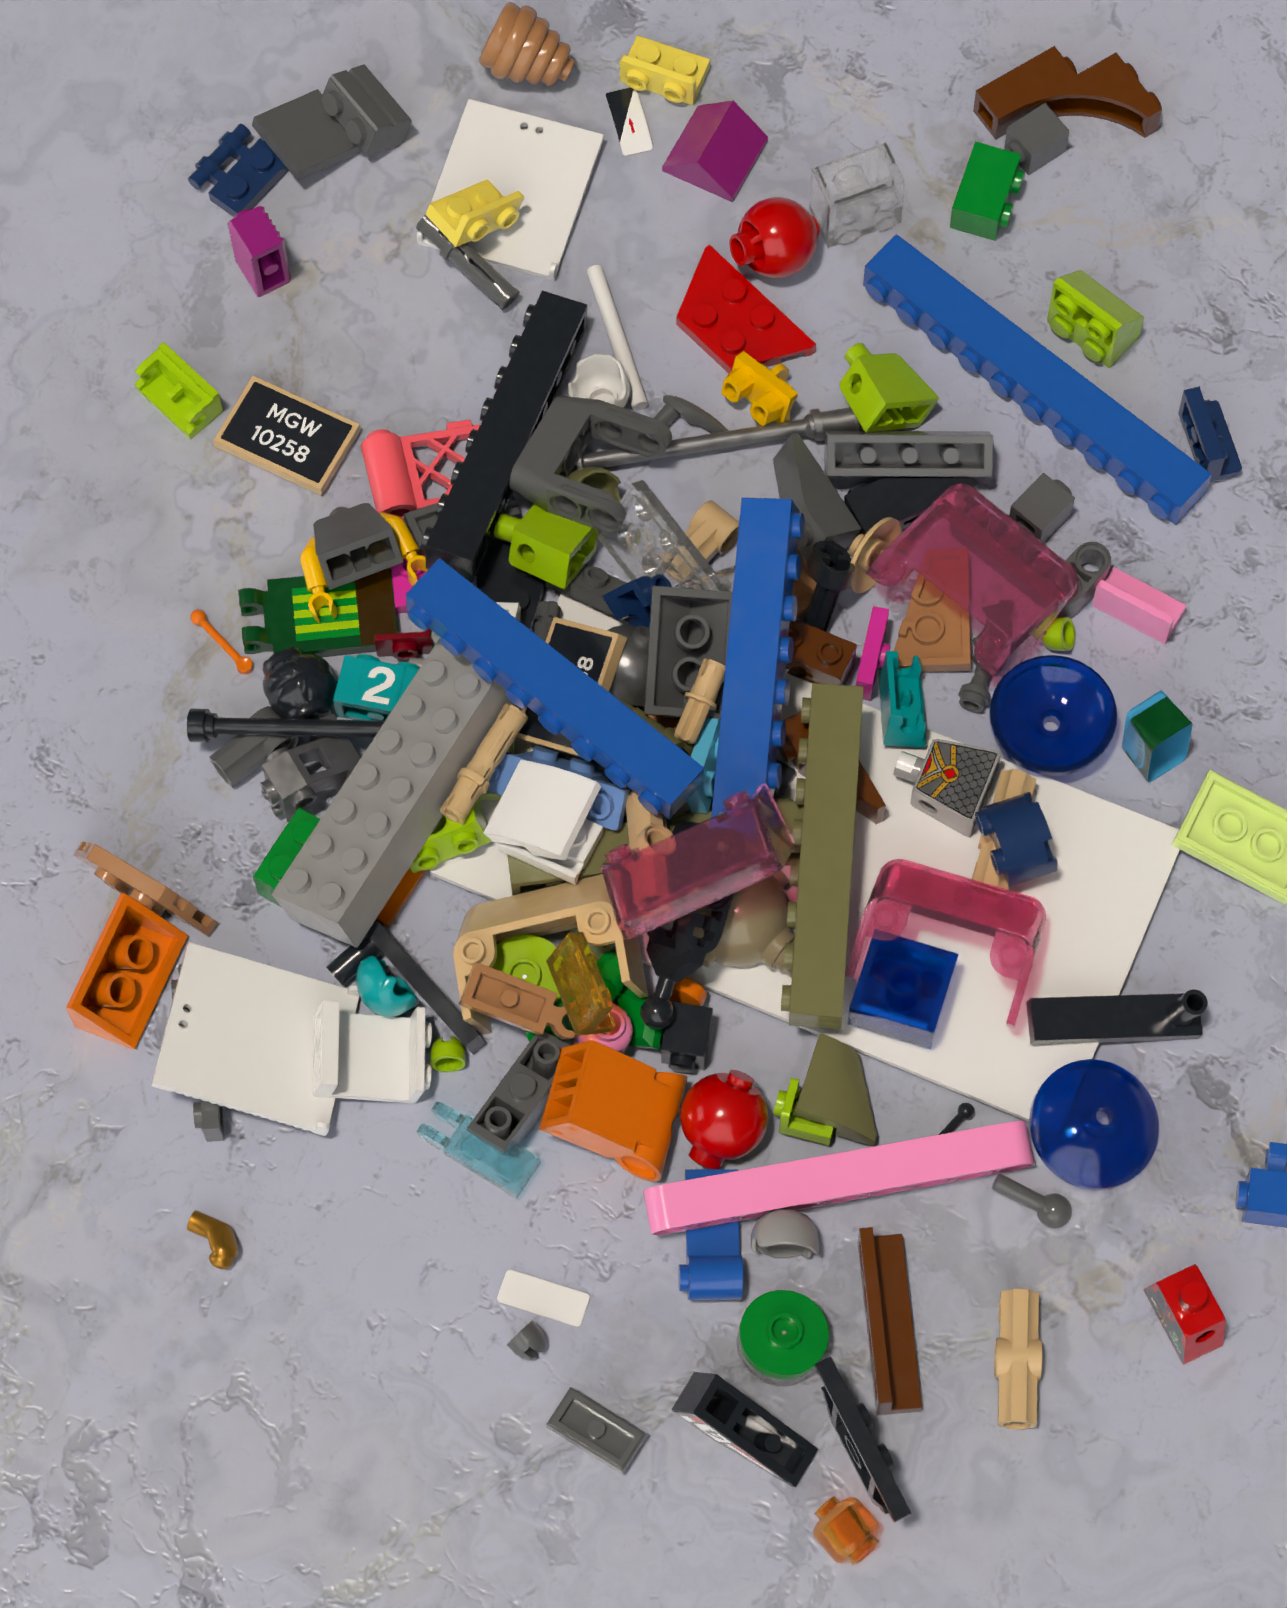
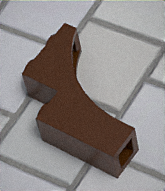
(1102, 91)

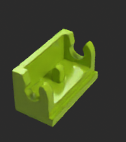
(178, 391)

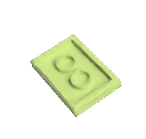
(1237, 835)

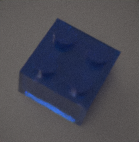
(903, 990)

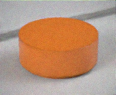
(689, 992)

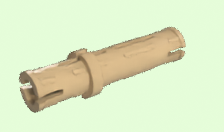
(476, 776)

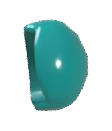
(383, 993)

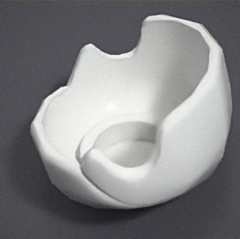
(602, 379)

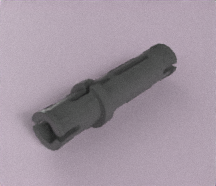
(500, 291)

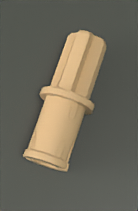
(700, 700)

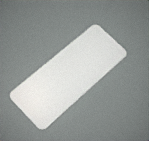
(543, 1297)

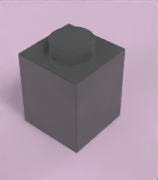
(1038, 138)
(1043, 507)

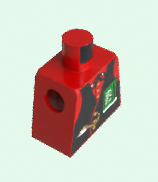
(1186, 1312)

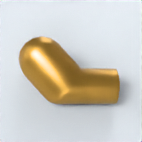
(219, 1236)

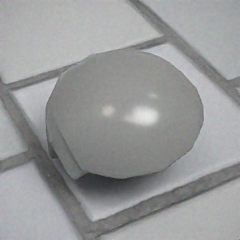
(785, 1234)

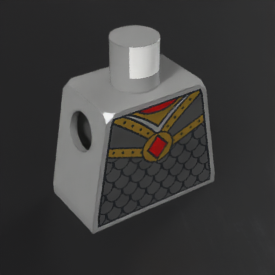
(950, 781)

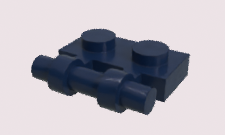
(247, 180)

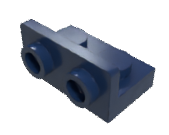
(1208, 435)

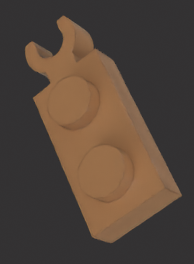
(513, 1001)

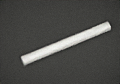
(616, 334)

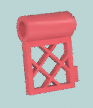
(394, 470)

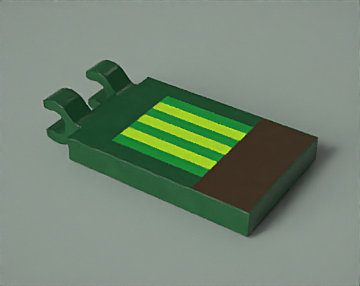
(363, 609)

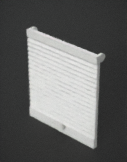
(543, 166)
(247, 1038)

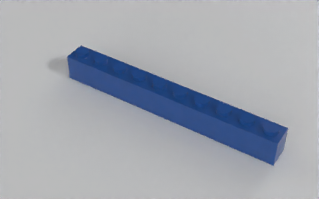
(1036, 380)

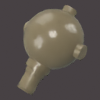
(754, 927)

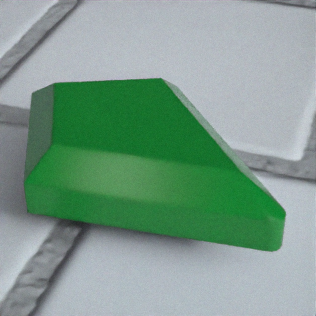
(642, 1035)

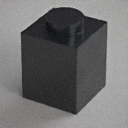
(687, 1038)

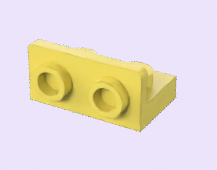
(664, 70)
(474, 212)

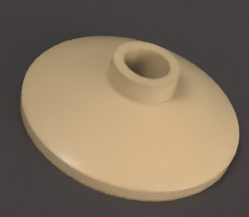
(867, 548)

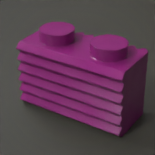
(259, 250)

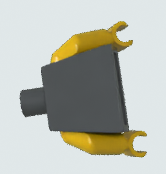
(353, 546)

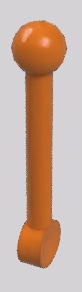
(243, 664)

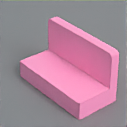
(1138, 605)

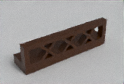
(889, 1323)

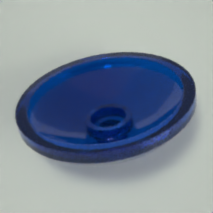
(1056, 692)
(1074, 1140)

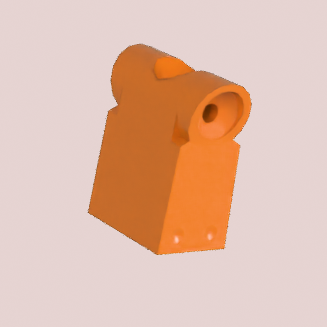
(614, 1107)

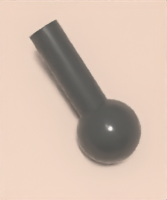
(1052, 1209)

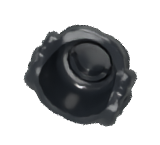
(299, 684)

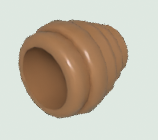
(525, 48)

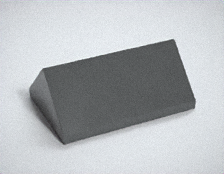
(683, 632)

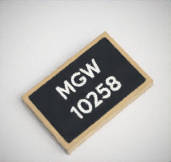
(287, 435)
(593, 652)

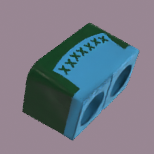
(1156, 736)

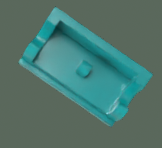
(901, 703)

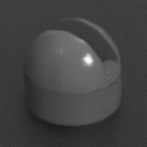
(528, 1342)

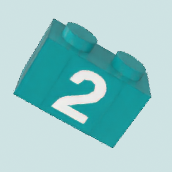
(370, 687)

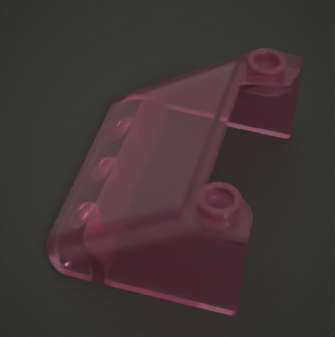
(987, 569)

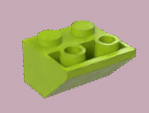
(1093, 318)

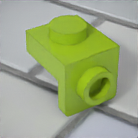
(796, 1126)

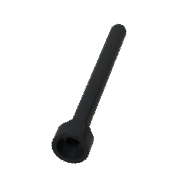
(206, 725)

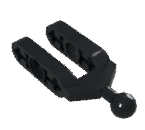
(679, 953)

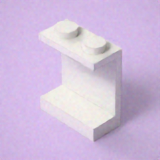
(370, 1055)

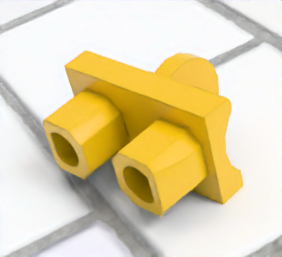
(763, 387)

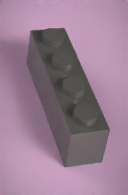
(908, 453)

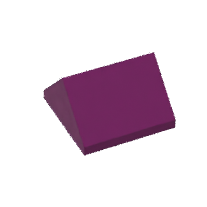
(717, 149)

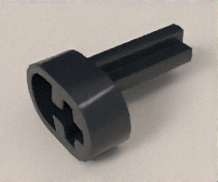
(829, 581)

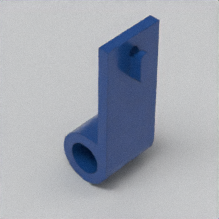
(712, 1257)

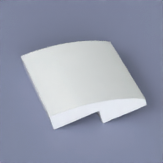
(542, 809)

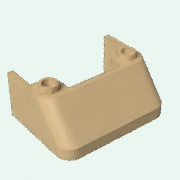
(541, 914)

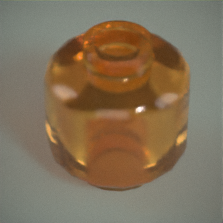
(846, 1530)

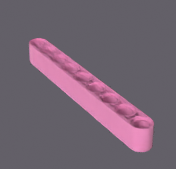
(838, 1177)

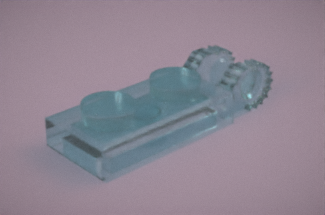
(506, 1171)

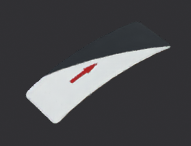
(629, 121)

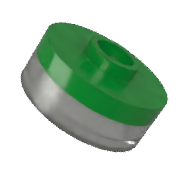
(782, 1338)

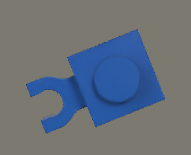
(1265, 1190)

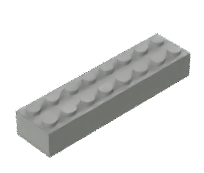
(391, 799)

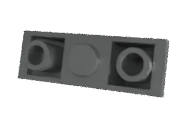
(520, 1096)

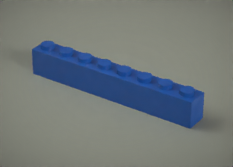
(758, 648)
(553, 689)

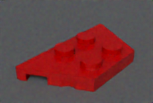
(732, 316)

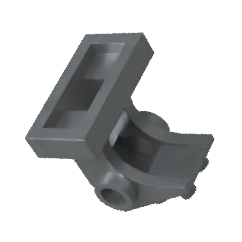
(290, 783)

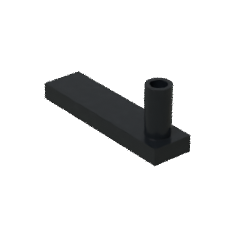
(379, 940)
(1116, 1018)

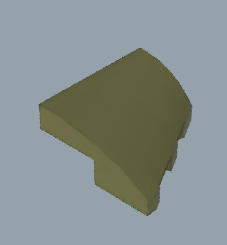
(837, 1092)

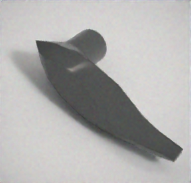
(688, 411)

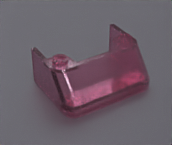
(698, 864)
(1008, 916)

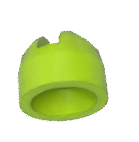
(1060, 635)
(447, 1055)

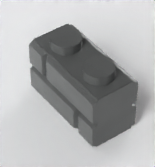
(365, 110)

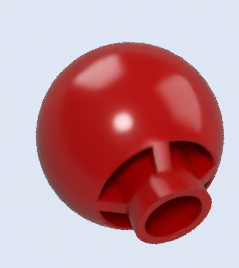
(775, 238)
(723, 1118)

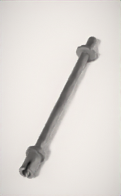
(812, 425)

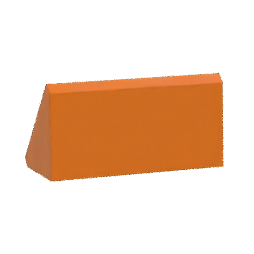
(125, 973)

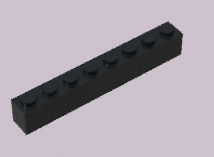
(508, 421)

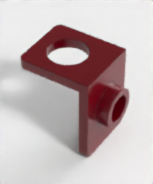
(403, 645)

